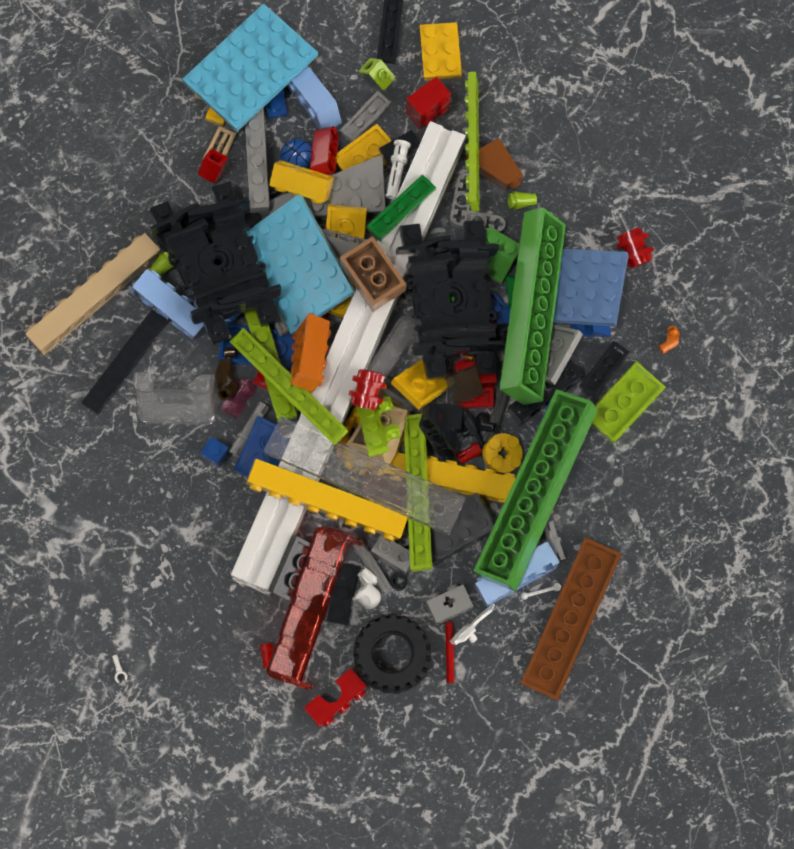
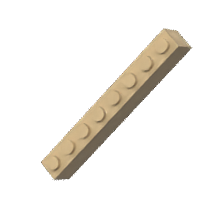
(93, 294)

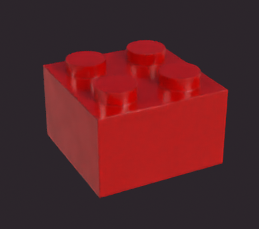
(428, 103)

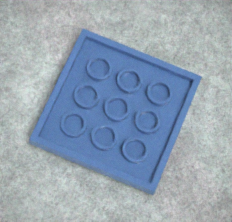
(590, 287)

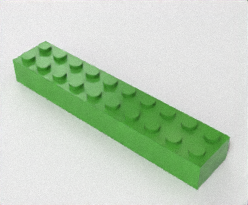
(533, 307)
(535, 490)

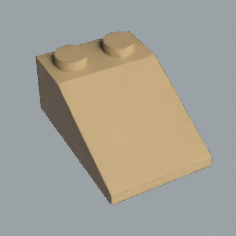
(394, 416)

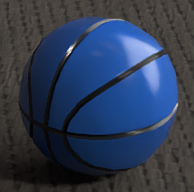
(297, 152)

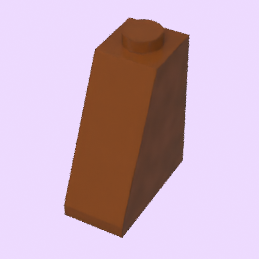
(498, 166)

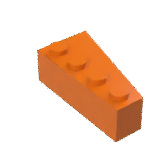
(310, 352)

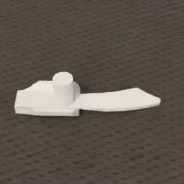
(468, 630)

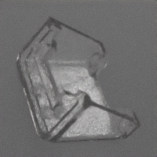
(176, 405)

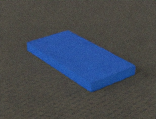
(282, 343)

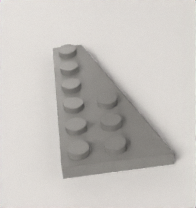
(354, 187)

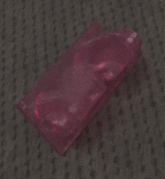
(235, 405)

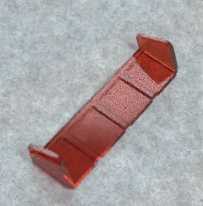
(309, 605)

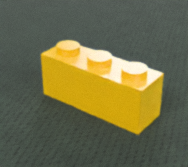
(301, 181)

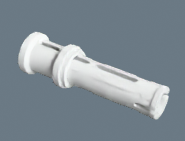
(398, 159)

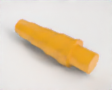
(349, 426)

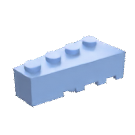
(315, 99)
(166, 301)
(541, 563)

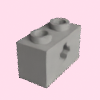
(392, 554)
(460, 604)

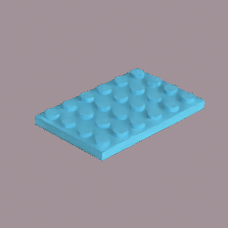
(250, 67)
(300, 262)

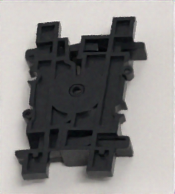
(223, 288)
(455, 326)

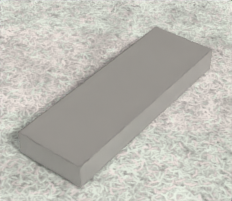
(365, 117)

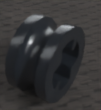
(395, 586)

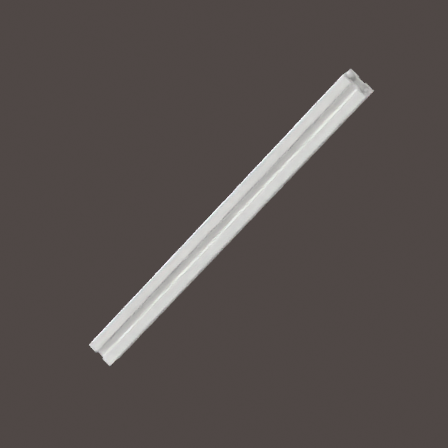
(350, 351)

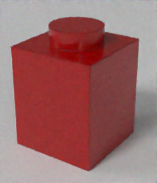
(212, 165)

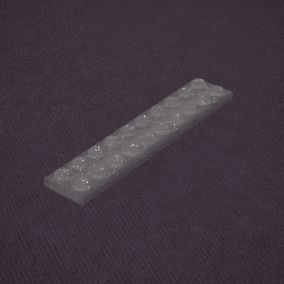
(364, 476)

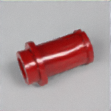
(469, 453)
(266, 652)

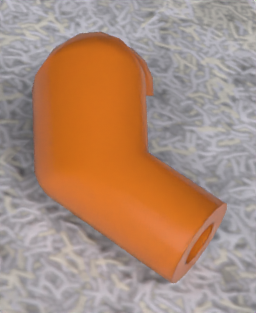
(671, 341)

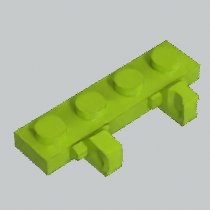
(375, 434)

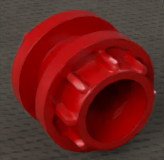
(635, 246)
(367, 389)

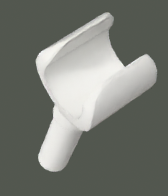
(118, 668)

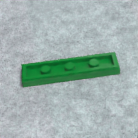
(401, 207)

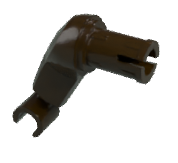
(225, 381)

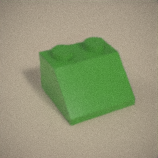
(505, 257)

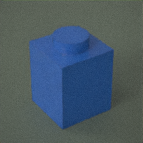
(214, 452)

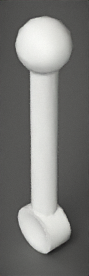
(556, 587)

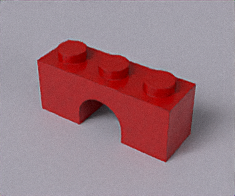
(351, 688)

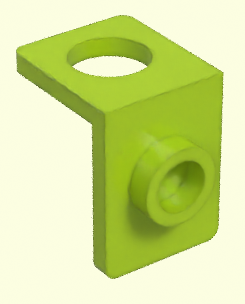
(378, 72)

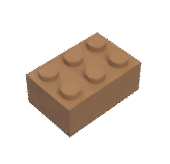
(372, 274)

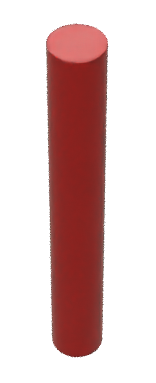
(449, 653)

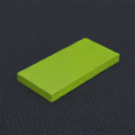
(626, 402)

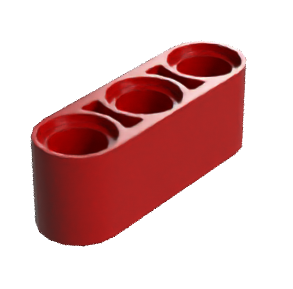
(324, 150)

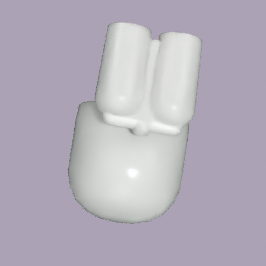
(367, 594)

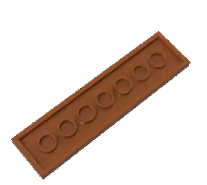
(570, 619)

